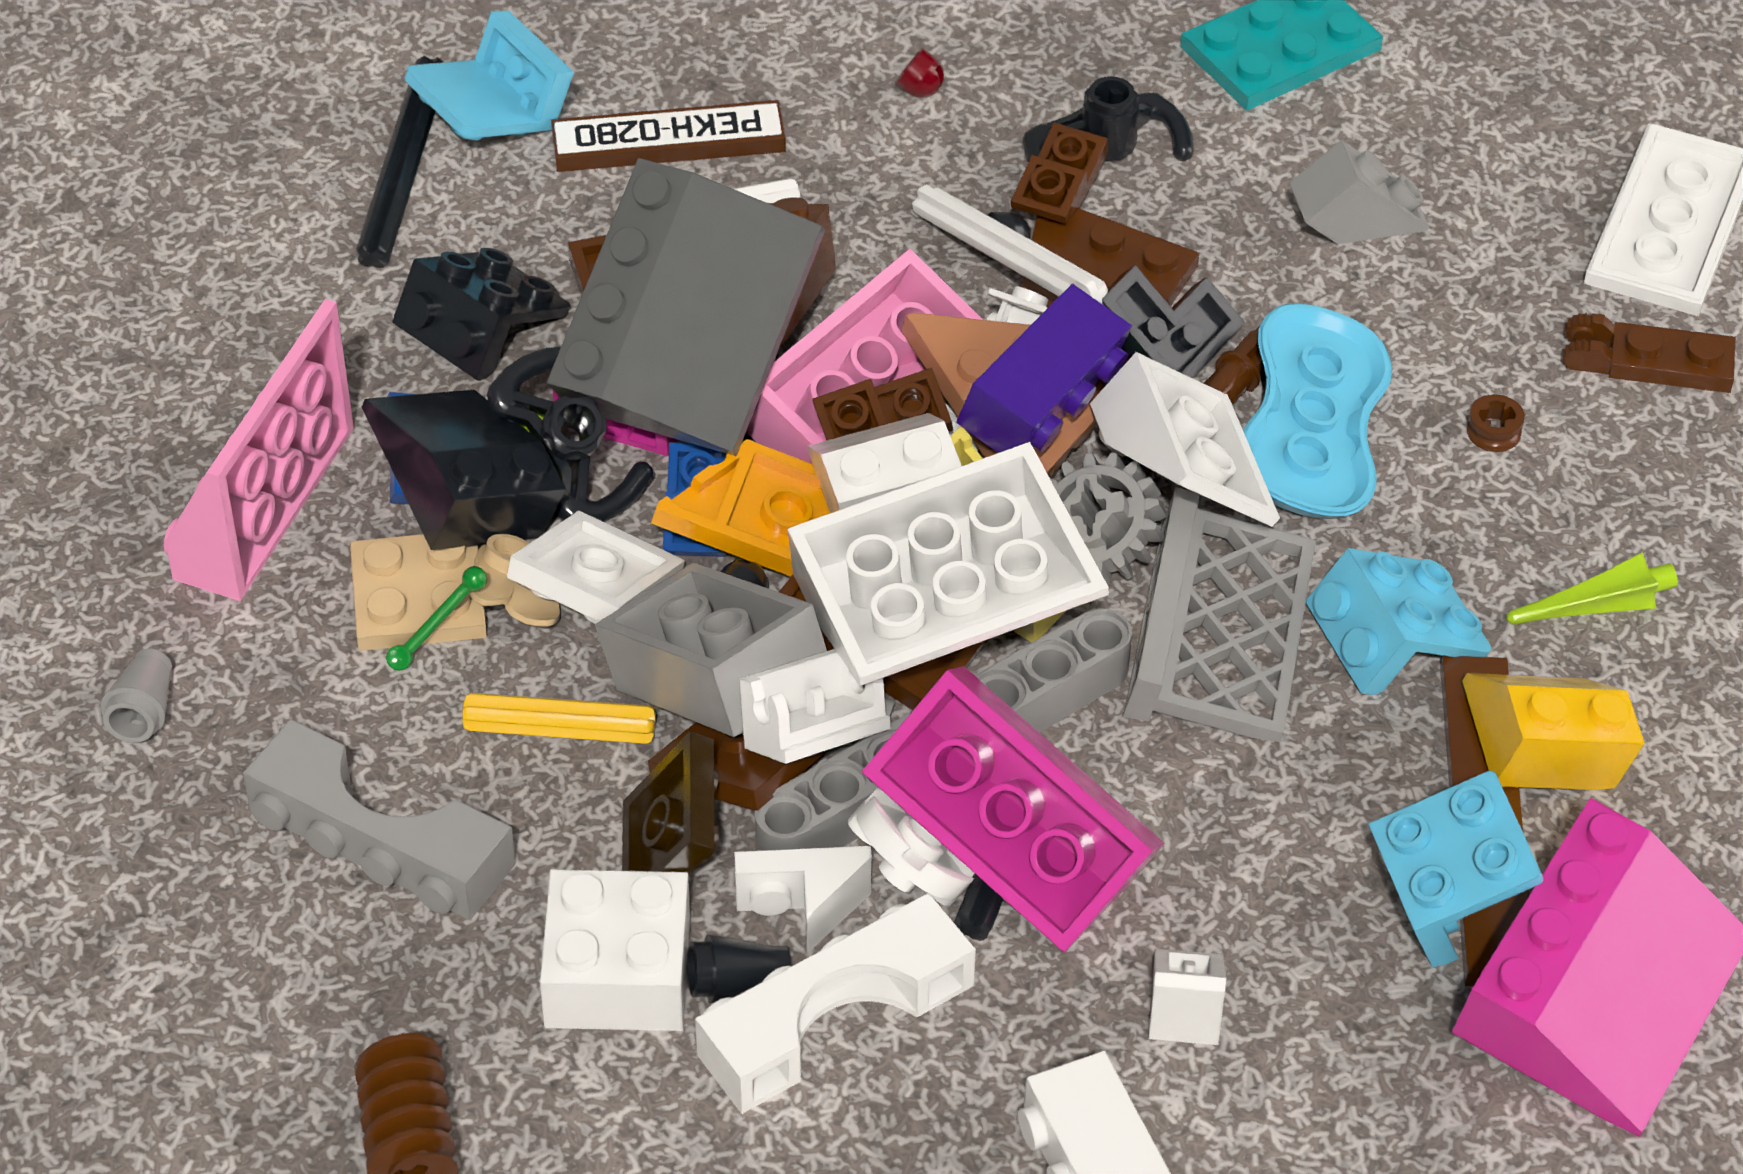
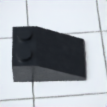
(465, 467)

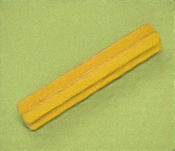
(559, 718)

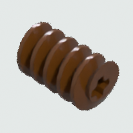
(405, 1107)

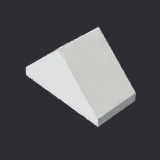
(1187, 996)

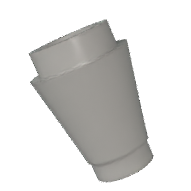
(138, 698)

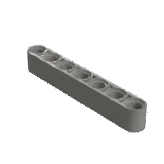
(1038, 682)

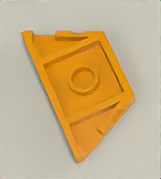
(747, 505)

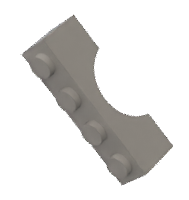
(443, 856)

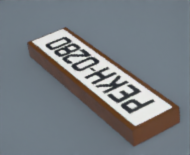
(668, 135)

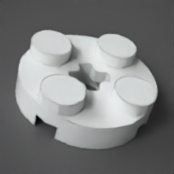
(909, 850)

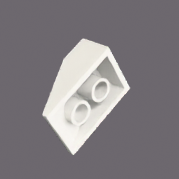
(1182, 434)

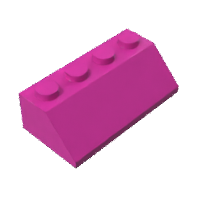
(1012, 807)

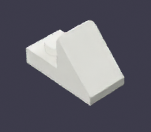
(820, 880)

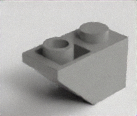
(1356, 198)

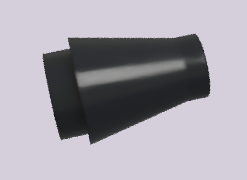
(730, 966)

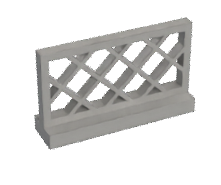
(1167, 619)

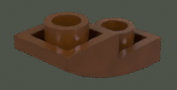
(1061, 174)
(867, 407)

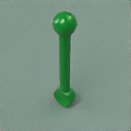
(402, 656)

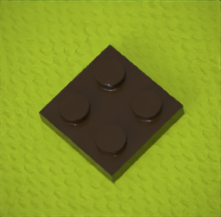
(672, 811)

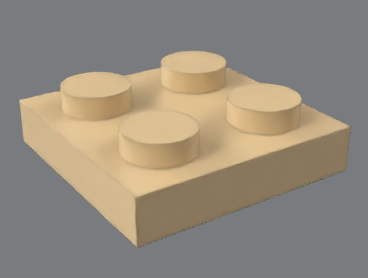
(402, 584)

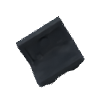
(468, 304)

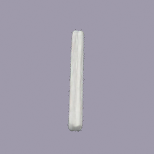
(1004, 244)

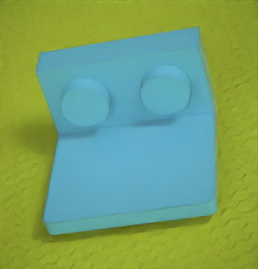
(1455, 858)

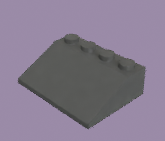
(686, 307)

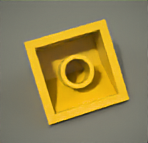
(1553, 730)

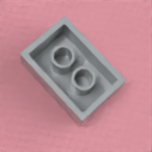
(700, 635)

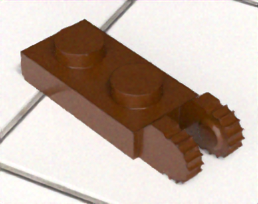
(1650, 353)

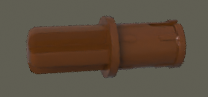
(1238, 369)

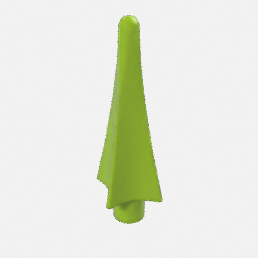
(1620, 588)

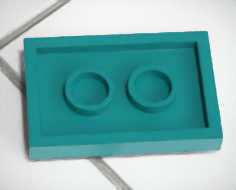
(1279, 46)

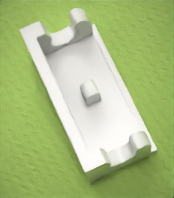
(809, 708)

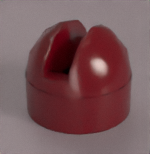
(922, 75)

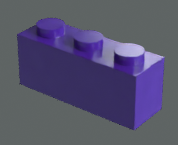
(1046, 373)

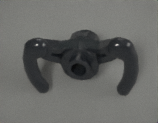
(1117, 113)
(576, 413)

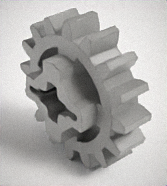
(1124, 523)

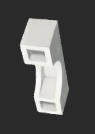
(903, 959)

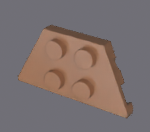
(963, 351)

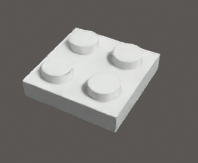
(591, 566)

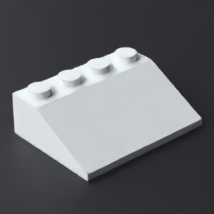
(943, 564)

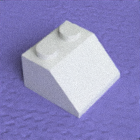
(882, 459)

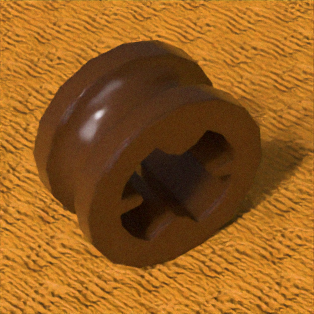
(1495, 438)

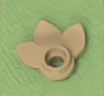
(499, 590)

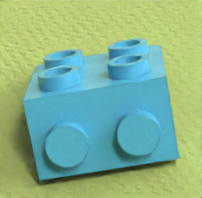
(505, 91)
(1386, 609)

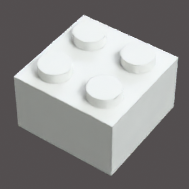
(615, 950)

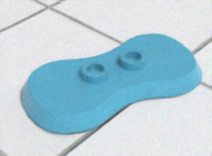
(1316, 410)

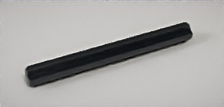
(396, 178)

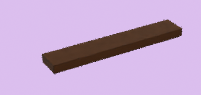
(1465, 759)

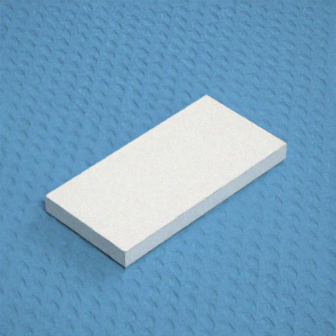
(1670, 220)

